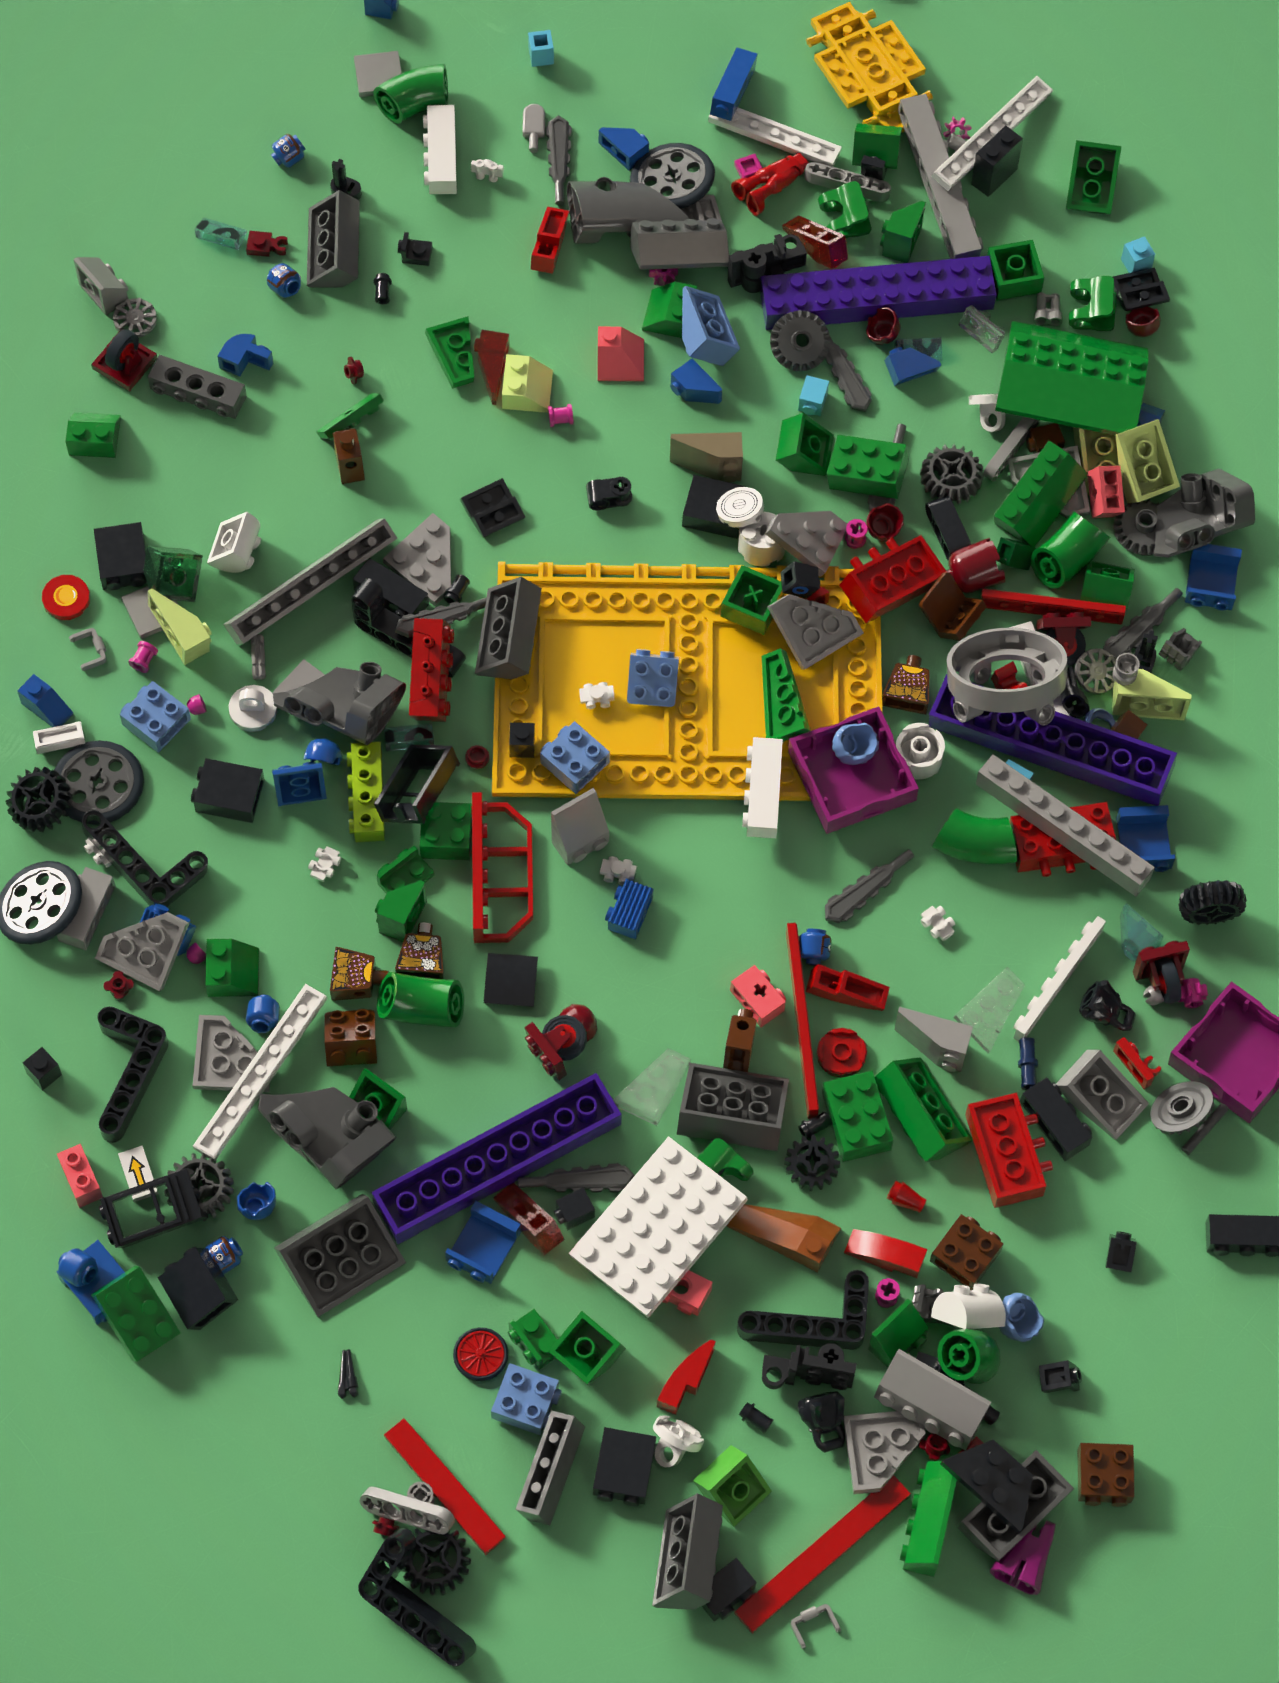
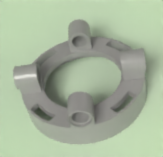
(973, 661)

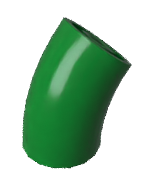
(412, 92)
(1067, 551)
(977, 839)
(420, 1000)
(969, 1355)

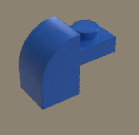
(241, 350)

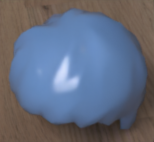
(855, 743)
(1022, 1317)

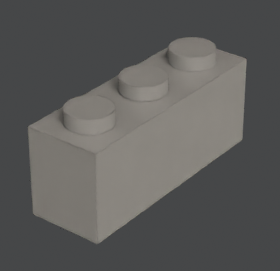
(95, 896)

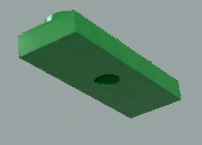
(352, 416)

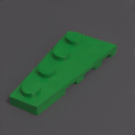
(782, 701)

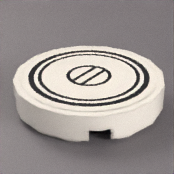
(740, 507)

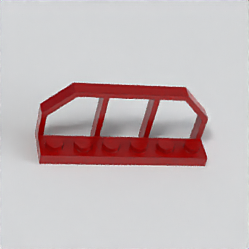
(480, 876)

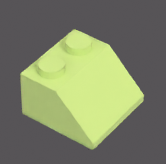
(526, 384)

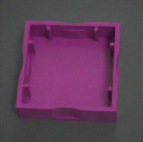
(847, 792)
(1233, 1052)

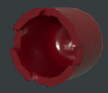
(976, 566)

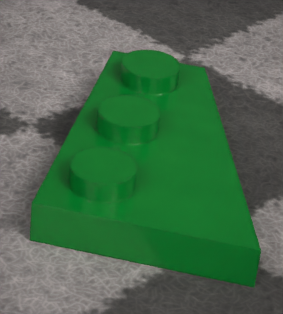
(453, 350)

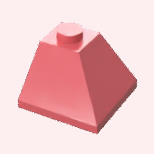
(620, 355)

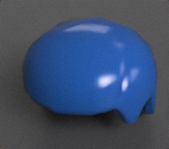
(324, 751)
(257, 1201)

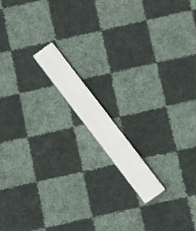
(1010, 115)
(260, 1072)

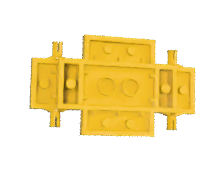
(866, 62)

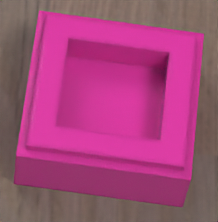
(747, 166)

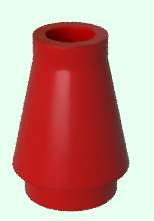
(905, 1197)

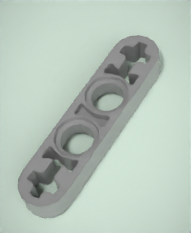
(823, 175)
(1009, 448)
(433, 1518)

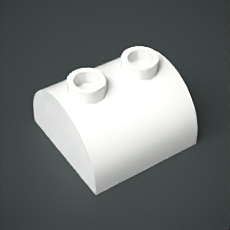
(235, 544)
(970, 1308)

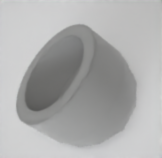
(1155, 997)

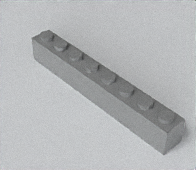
(930, 153)
(310, 581)
(1064, 825)

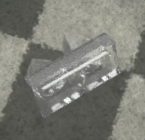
(982, 329)

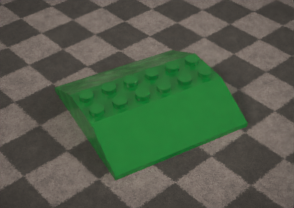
(1072, 379)

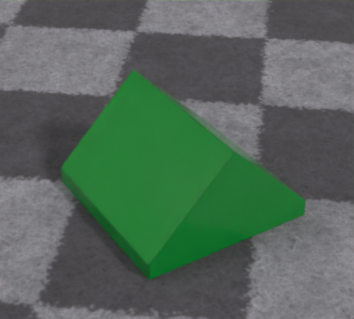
(877, 142)
(389, 1102)

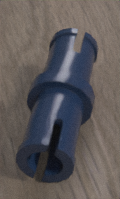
(1027, 1062)

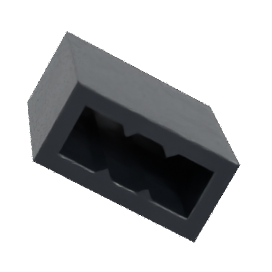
(996, 161)
(701, 506)
(121, 555)
(228, 790)
(197, 1288)
(624, 1466)

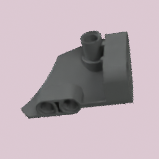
(613, 206)
(1202, 510)
(346, 701)
(329, 1130)

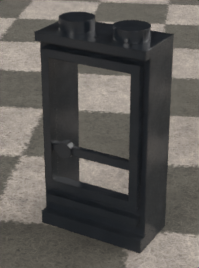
(429, 757)
(183, 1198)

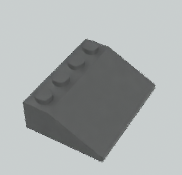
(732, 1106)
(340, 1254)

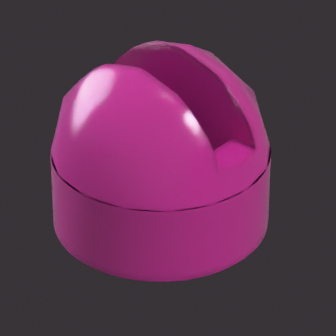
(196, 705)
(195, 954)

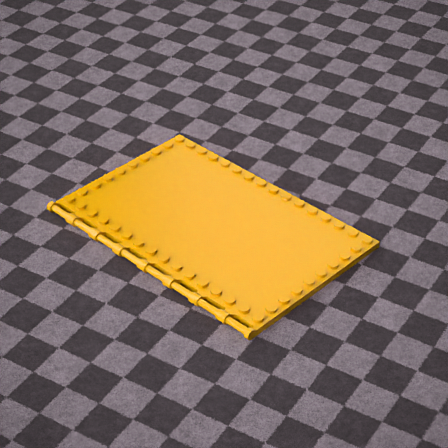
(660, 751)

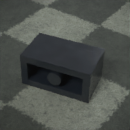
(729, 1587)

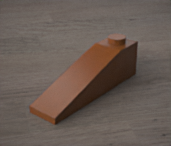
(792, 1234)

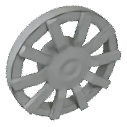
(135, 317)
(1095, 671)

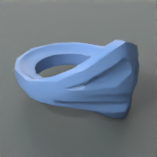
(1100, 714)

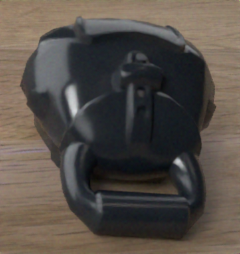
(1103, 1006)
(823, 1415)

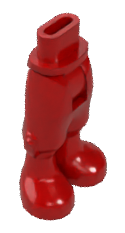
(774, 176)

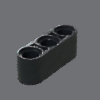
(947, 525)

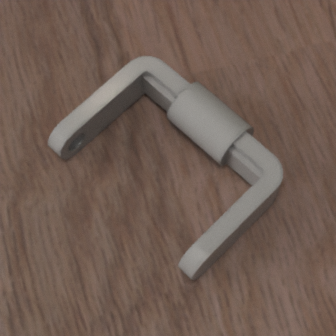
(99, 646)
(809, 1614)

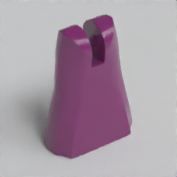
(1026, 1562)

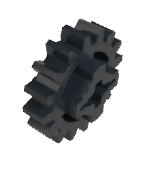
(801, 1162)

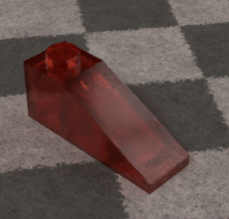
(820, 242)
(492, 353)
(534, 1221)

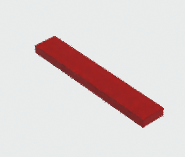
(1044, 604)
(444, 1486)

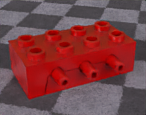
(891, 577)
(430, 670)
(1040, 851)
(1007, 1149)

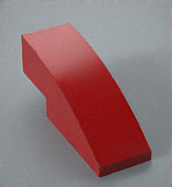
(549, 240)
(847, 988)
(886, 1252)
(686, 1378)

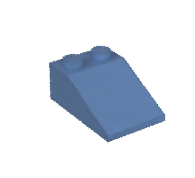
(707, 328)

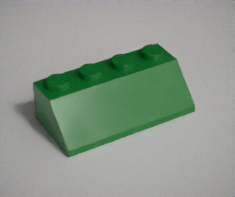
(1040, 495)
(922, 1108)
(930, 1519)

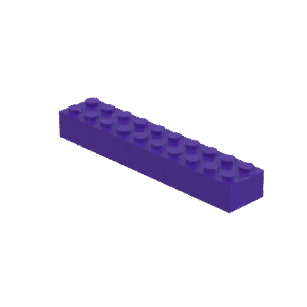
(905, 288)
(1065, 747)
(496, 1158)

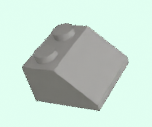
(100, 283)

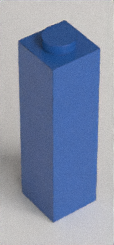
(733, 84)

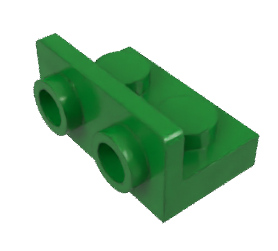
(405, 870)
(533, 1337)

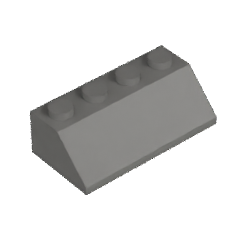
(932, 1399)

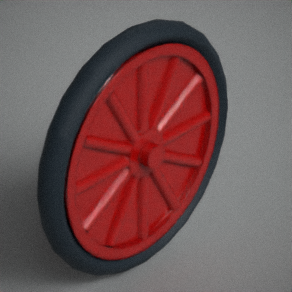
(480, 1354)

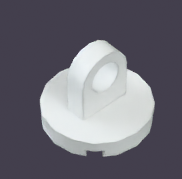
(987, 407)
(252, 708)
(678, 1437)

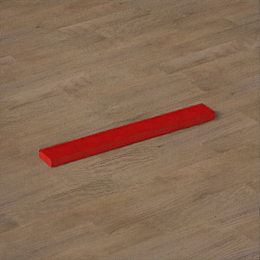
(802, 1020)
(821, 1554)

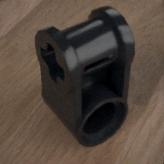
(608, 494)

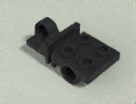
(765, 259)
(811, 1368)

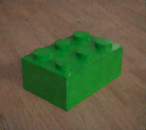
(867, 466)
(857, 1116)
(135, 1313)

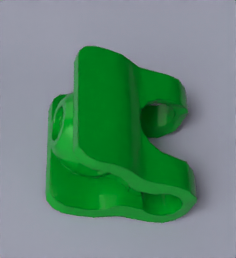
(853, 206)
(1101, 310)
(725, 1161)

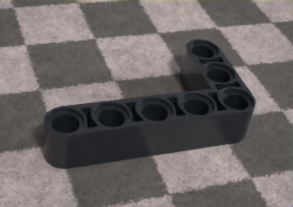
(381, 623)
(139, 866)
(133, 1070)
(813, 1324)
(410, 1603)

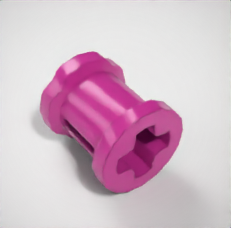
(560, 415)
(853, 531)
(143, 656)
(891, 1300)

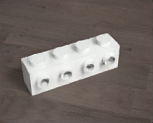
(441, 149)
(764, 787)

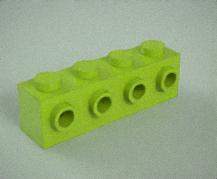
(366, 785)

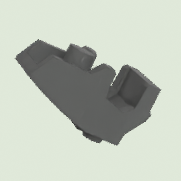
(1180, 648)
(924, 1300)

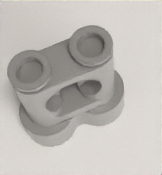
(1048, 316)

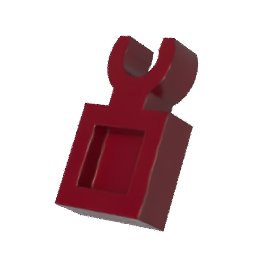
(263, 243)

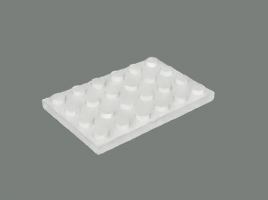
(658, 1227)

